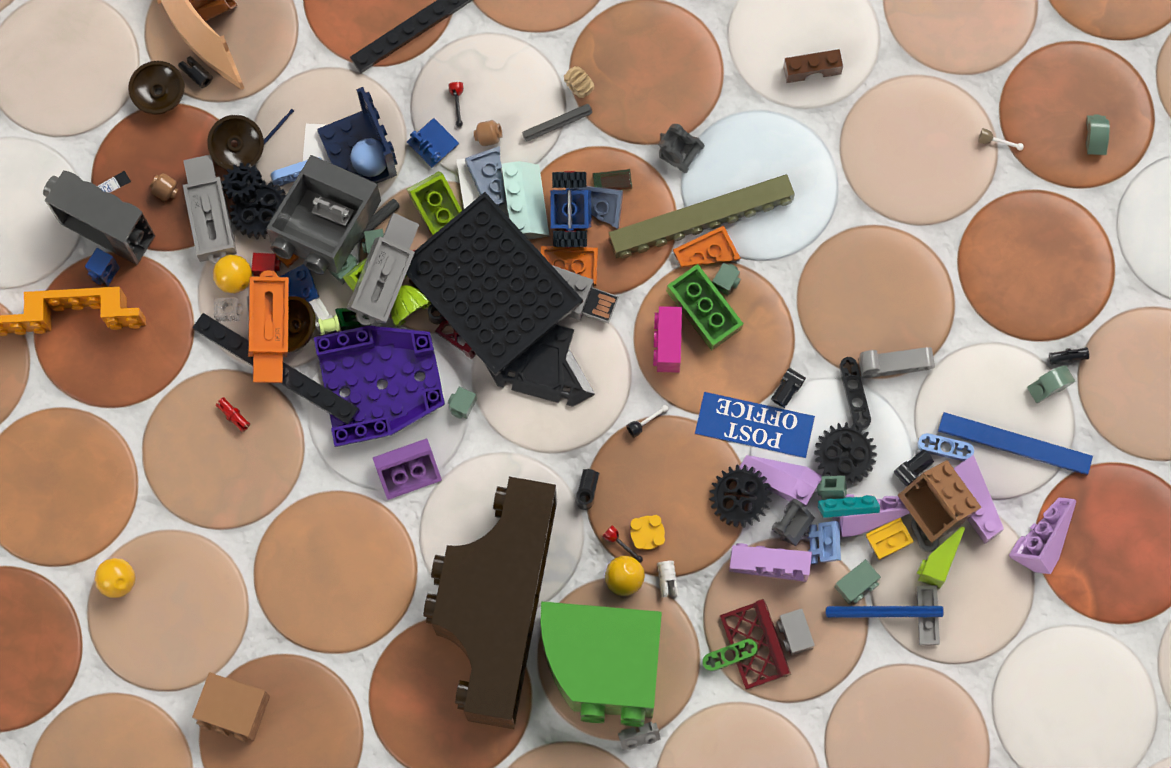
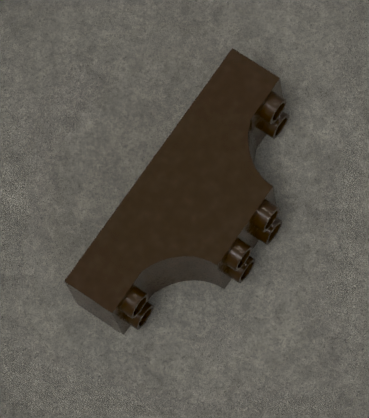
(492, 599)

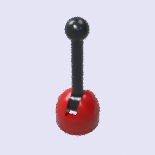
(456, 90)
(612, 535)

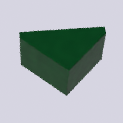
(348, 319)

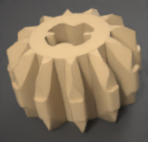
(578, 82)

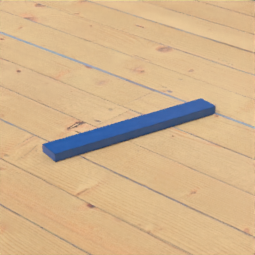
(1015, 443)

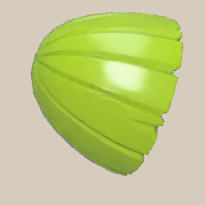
(407, 301)

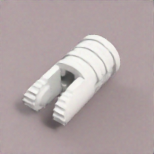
(667, 575)

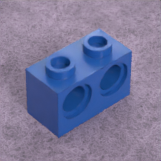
(102, 267)

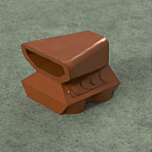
(211, 8)

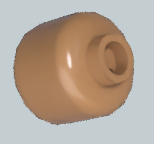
(488, 133)
(163, 187)

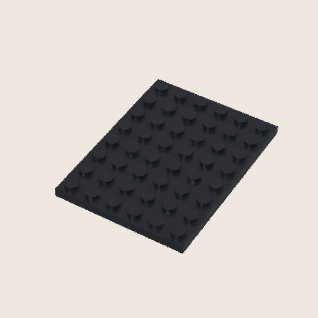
(491, 283)

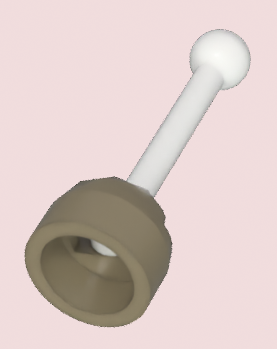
(986, 137)

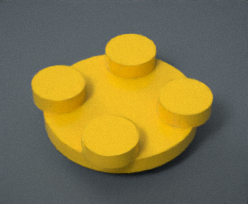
(647, 532)

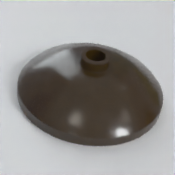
(154, 77)
(240, 129)
(300, 323)

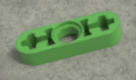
(742, 644)

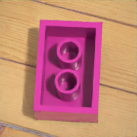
(667, 339)

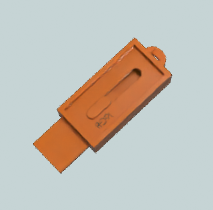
(268, 326)

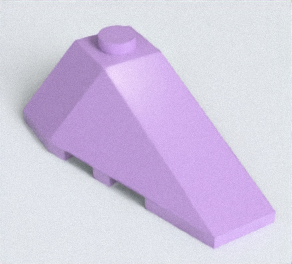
(786, 479)
(890, 509)
(1045, 541)

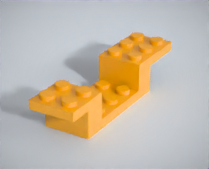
(39, 305)

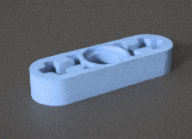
(287, 174)
(932, 439)

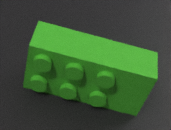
(704, 307)

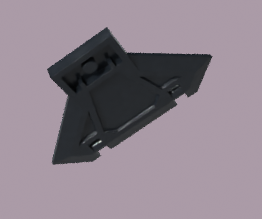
(548, 369)

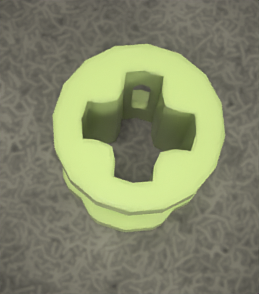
(329, 325)

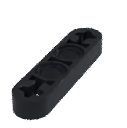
(855, 393)

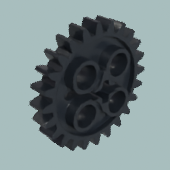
(258, 209)
(858, 442)
(737, 512)

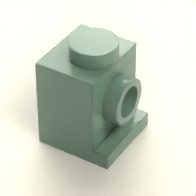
(832, 487)

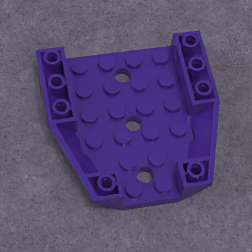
(372, 354)

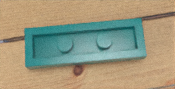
(848, 506)

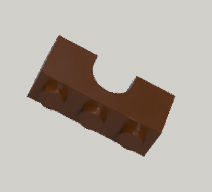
(799, 67)

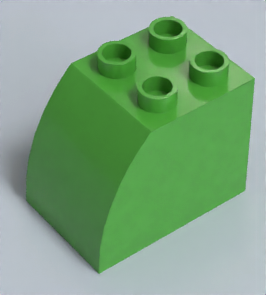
(603, 659)

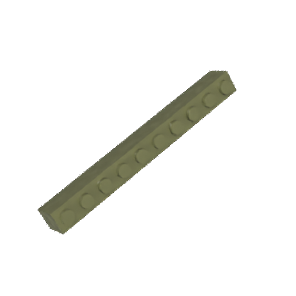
(701, 216)

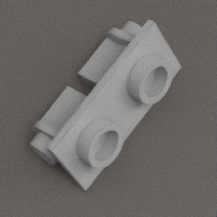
(331, 211)
(648, 734)

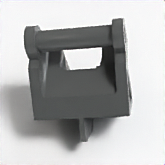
(672, 144)
(794, 523)

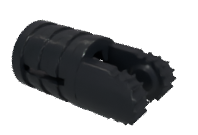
(197, 72)

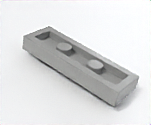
(928, 626)

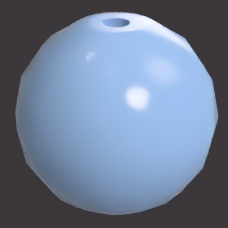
(368, 157)

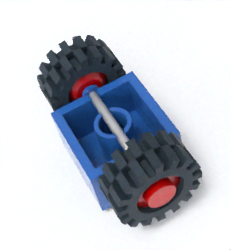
(570, 209)

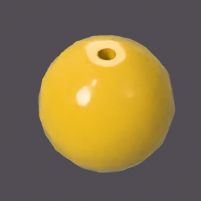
(232, 273)
(624, 575)
(114, 578)

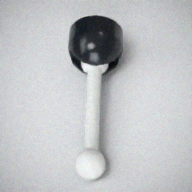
(635, 427)

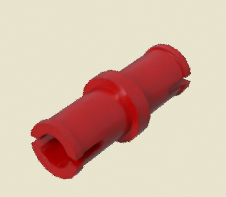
(233, 414)

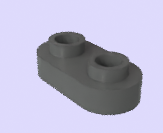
(921, 537)

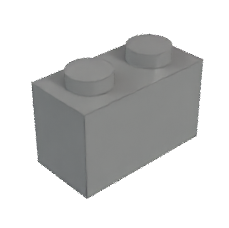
(795, 631)

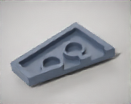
(487, 174)
(606, 204)

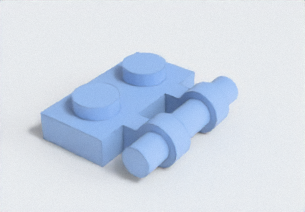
(829, 542)

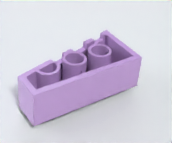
(985, 520)
(770, 562)

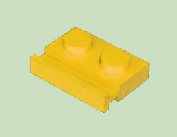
(889, 538)

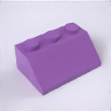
(407, 469)

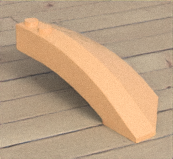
(202, 39)

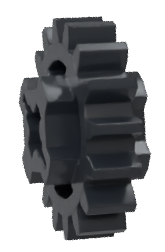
(242, 182)

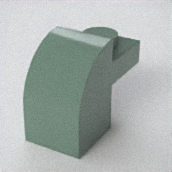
(1097, 135)
(1050, 383)

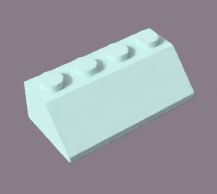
(525, 198)

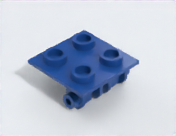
(432, 142)
(301, 283)

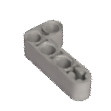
(896, 362)

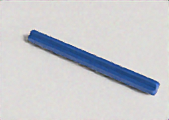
(883, 611)

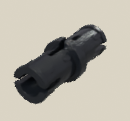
(1069, 355)

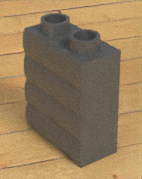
(98, 216)
(315, 238)

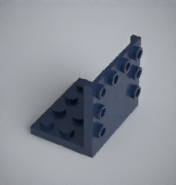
(345, 133)

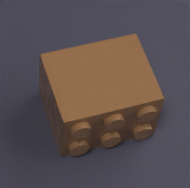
(939, 501)
(230, 707)

